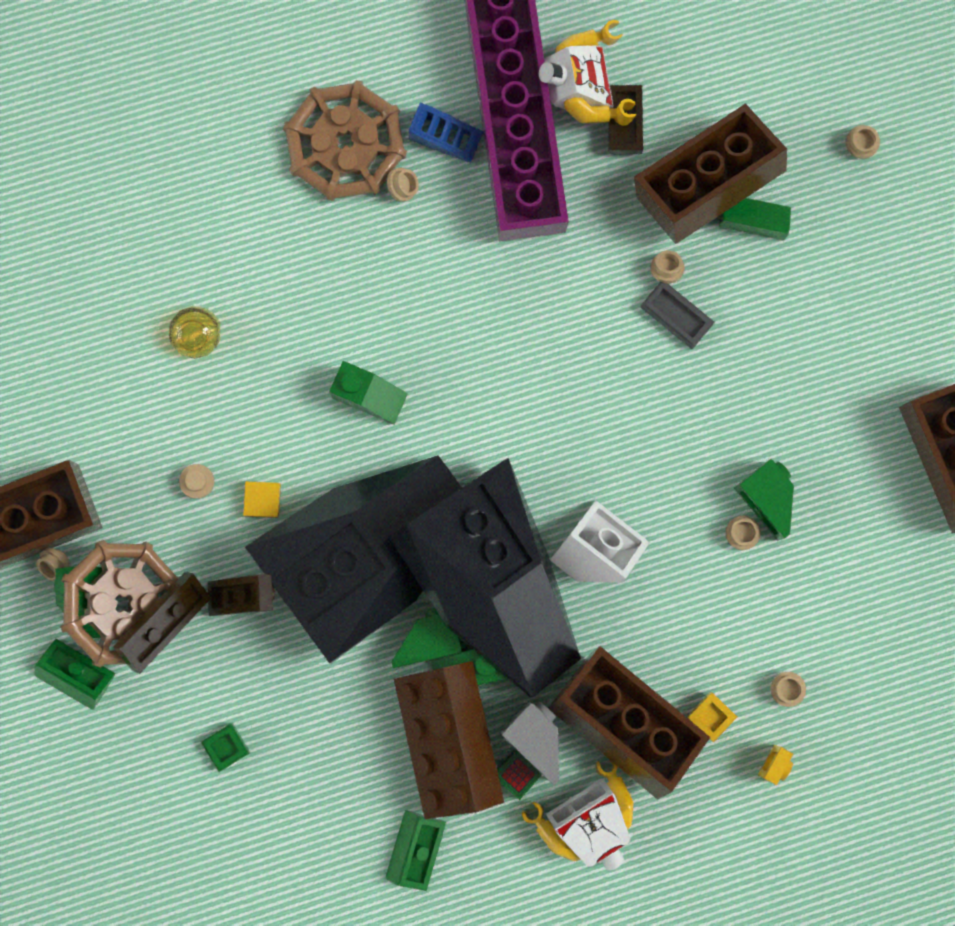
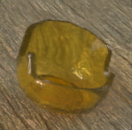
(195, 332)

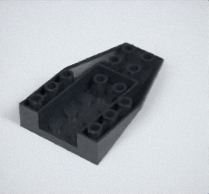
(337, 558)
(493, 578)

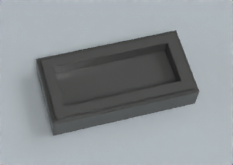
(677, 314)

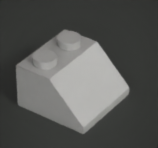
(535, 738)

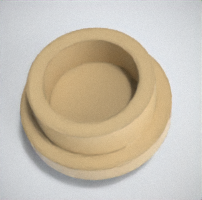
(862, 142)
(402, 184)
(667, 267)
(196, 481)
(743, 532)
(49, 560)
(788, 689)

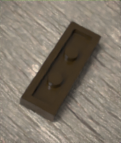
(241, 595)
(162, 622)

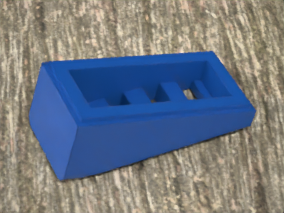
(440, 144)

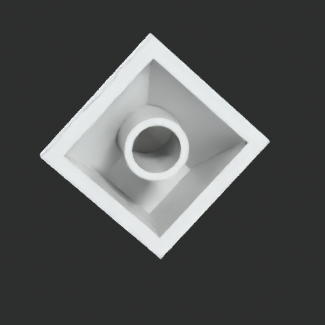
(600, 548)

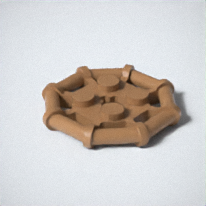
(343, 121)
(102, 596)

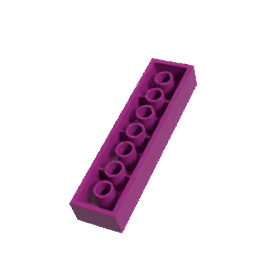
(516, 119)

